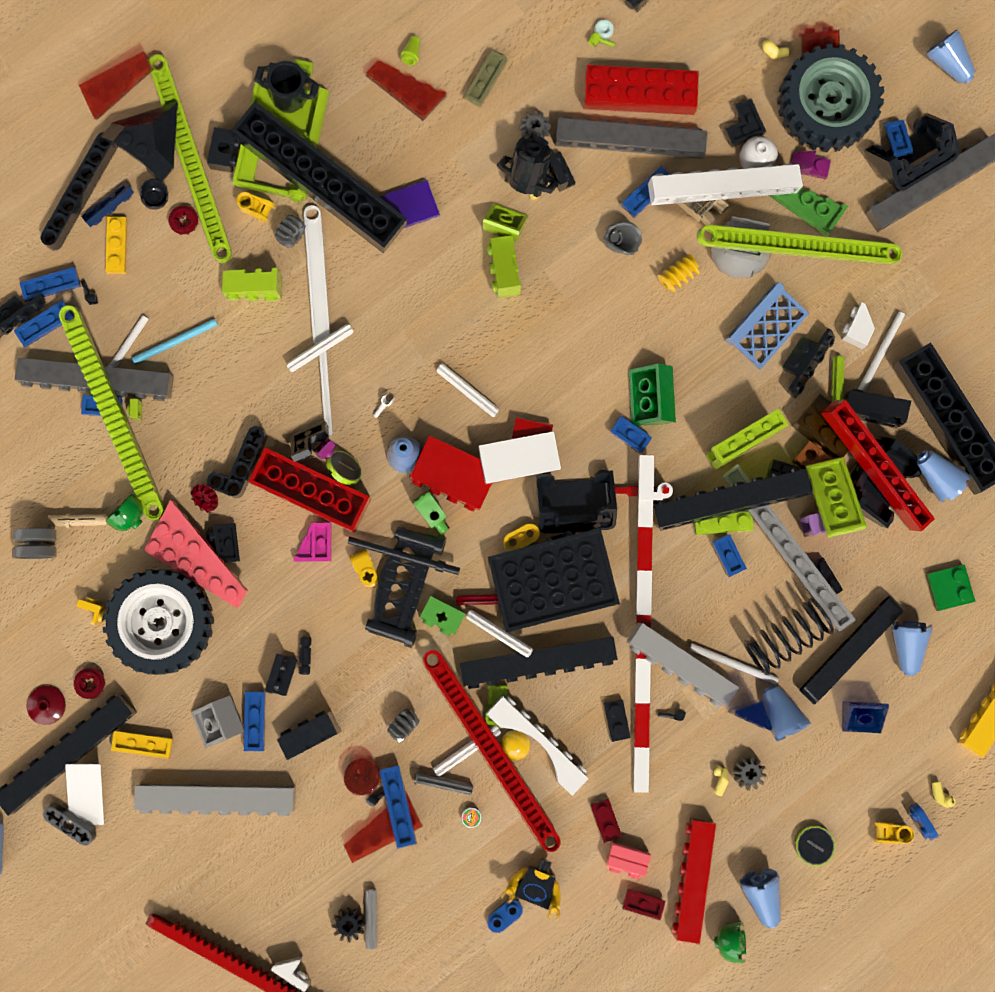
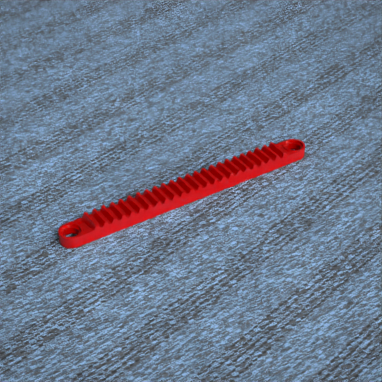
(491, 751)
(217, 956)

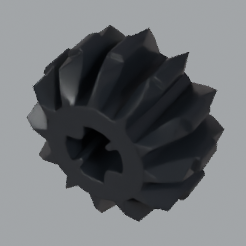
(343, 930)

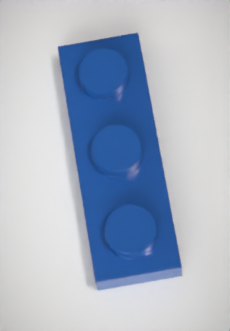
(640, 197)
(50, 284)
(41, 325)
(254, 721)

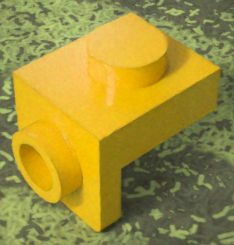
(91, 605)

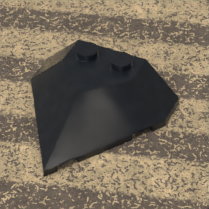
(148, 138)

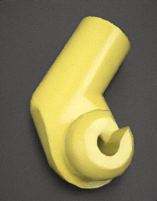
(773, 51)
(723, 780)
(941, 797)

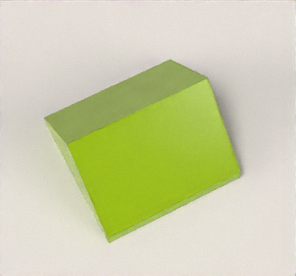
(504, 221)

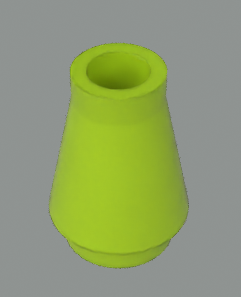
(410, 54)

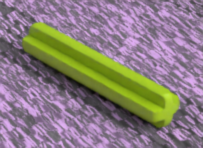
(838, 378)

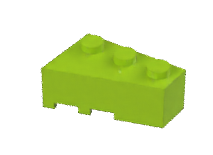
(504, 266)
(252, 285)

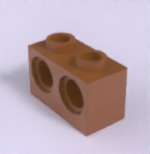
(818, 455)

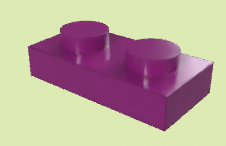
(325, 449)

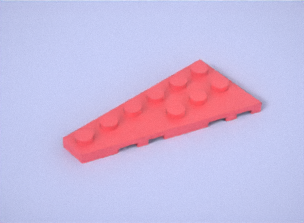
(189, 553)

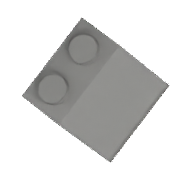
(217, 721)

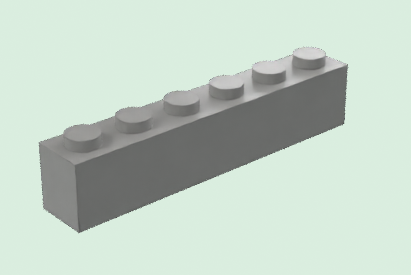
(683, 665)

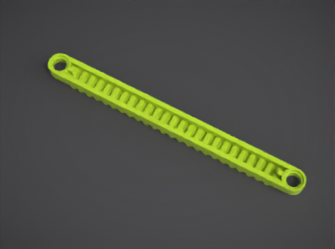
(192, 163)
(799, 245)
(111, 412)

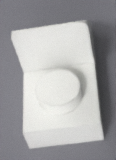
(287, 971)

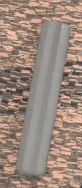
(371, 918)

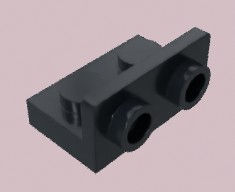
(560, 171)
(224, 541)
(281, 675)

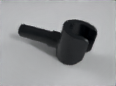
(90, 298)
(679, 715)
(372, 800)

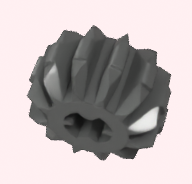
(530, 121)
(290, 231)
(403, 725)
(745, 767)

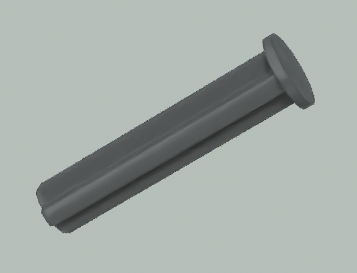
(443, 783)

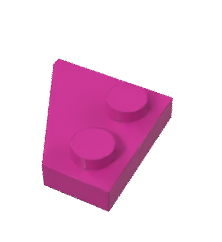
(316, 544)

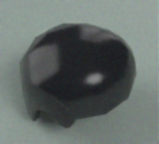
(154, 194)

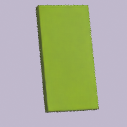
(835, 497)

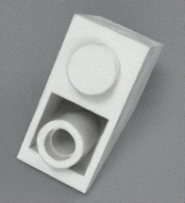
(860, 327)

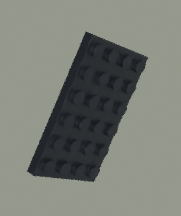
(553, 580)

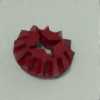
(179, 213)
(209, 495)
(81, 686)

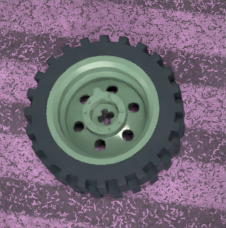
(832, 66)

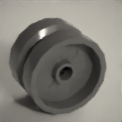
(34, 543)

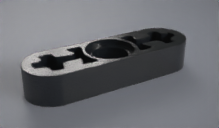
(61, 825)

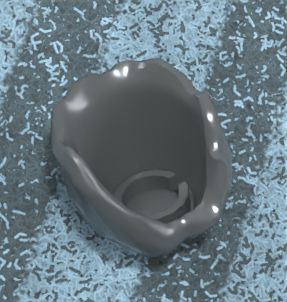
(623, 237)

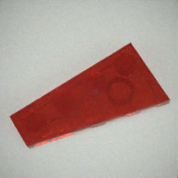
(113, 84)
(412, 94)
(377, 834)

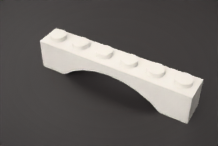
(507, 716)

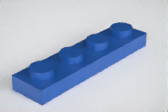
(398, 807)

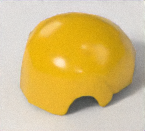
(515, 745)

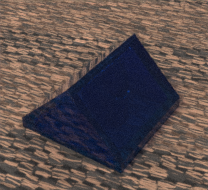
(754, 713)
(863, 716)

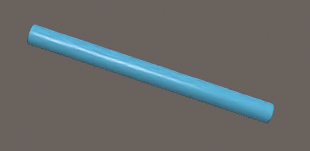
(174, 341)

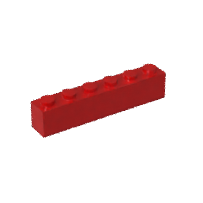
(695, 881)

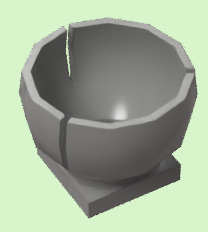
(741, 263)

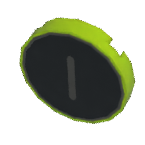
(344, 467)
(815, 845)

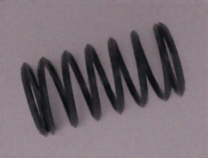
(813, 615)

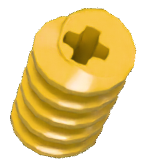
(679, 273)

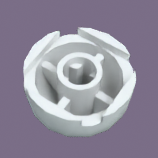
(758, 152)

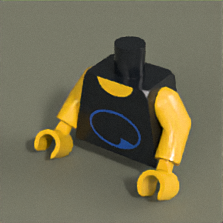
(536, 887)

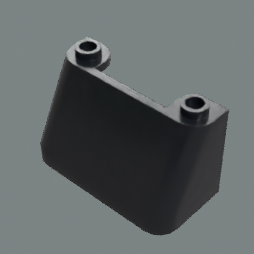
(933, 148)
(871, 500)
(576, 504)

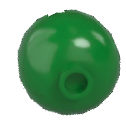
(126, 515)
(731, 942)

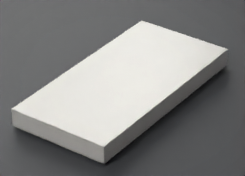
(519, 457)

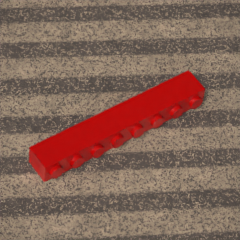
(877, 465)

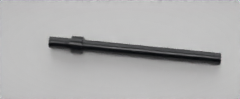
(439, 565)

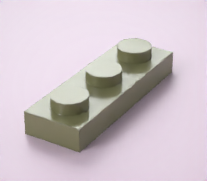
(486, 78)

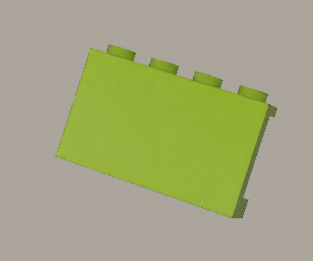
(747, 439)

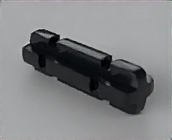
(305, 656)

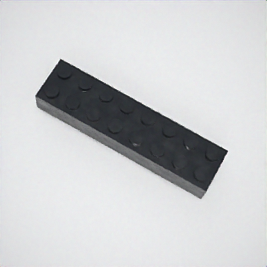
(949, 415)

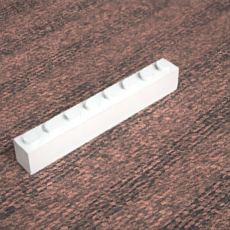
(724, 184)

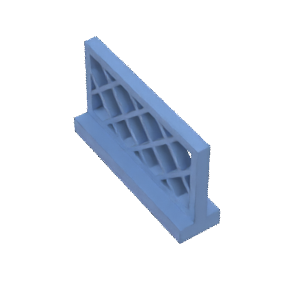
(753, 317)

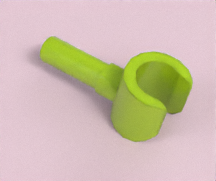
(596, 38)

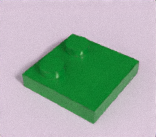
(950, 588)

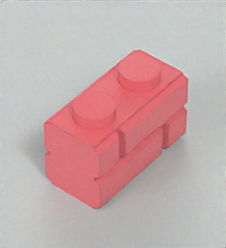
(628, 860)

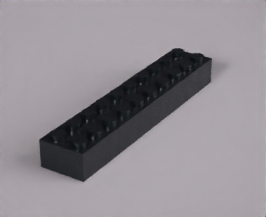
(318, 177)

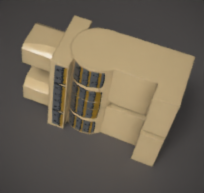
(702, 209)

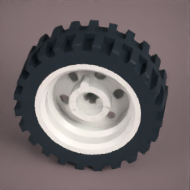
(144, 591)

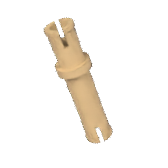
(77, 520)

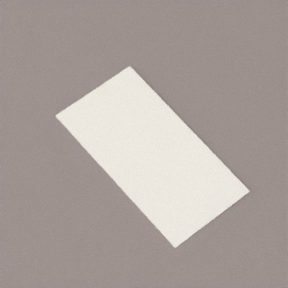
(85, 792)

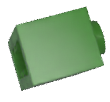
(454, 616)

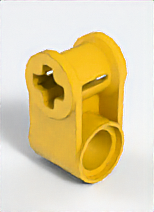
(258, 208)
(363, 565)
(889, 833)

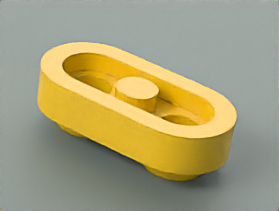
(521, 537)

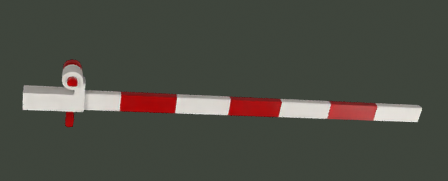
(646, 495)

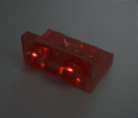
(812, 38)

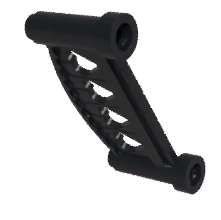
(398, 627)

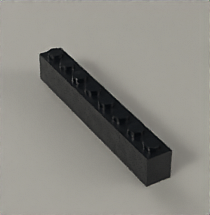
(733, 499)
(540, 661)
(68, 751)

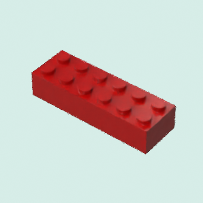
(641, 90)
(309, 490)

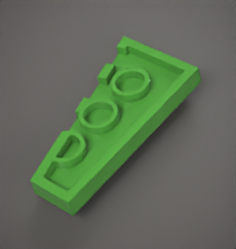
(813, 209)

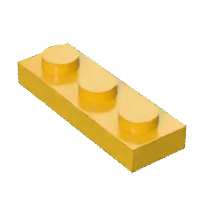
(116, 245)
(142, 744)

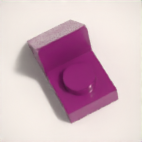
(811, 164)

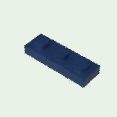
(108, 204)

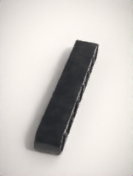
(78, 200)
(851, 650)

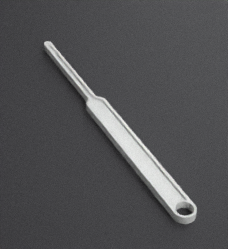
(318, 300)

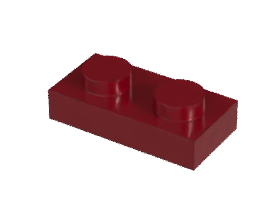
(606, 820)
(643, 904)

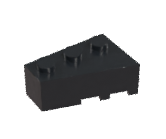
(879, 409)
(308, 734)

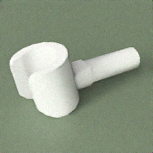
(384, 403)

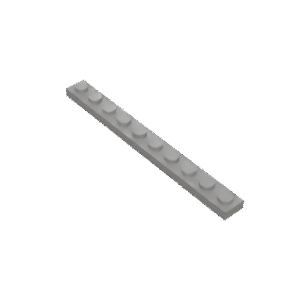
(796, 557)

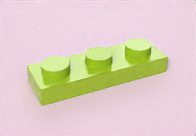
(730, 523)

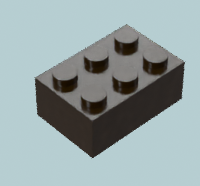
(817, 429)

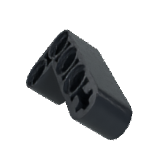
(241, 461)

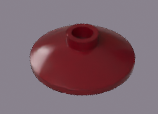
(55, 705)

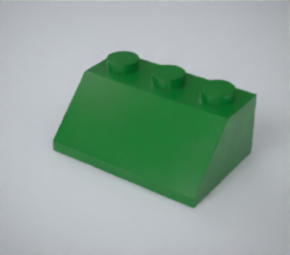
(652, 395)

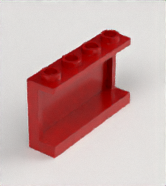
(451, 474)

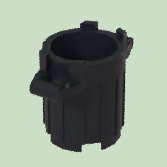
(286, 85)
(529, 167)

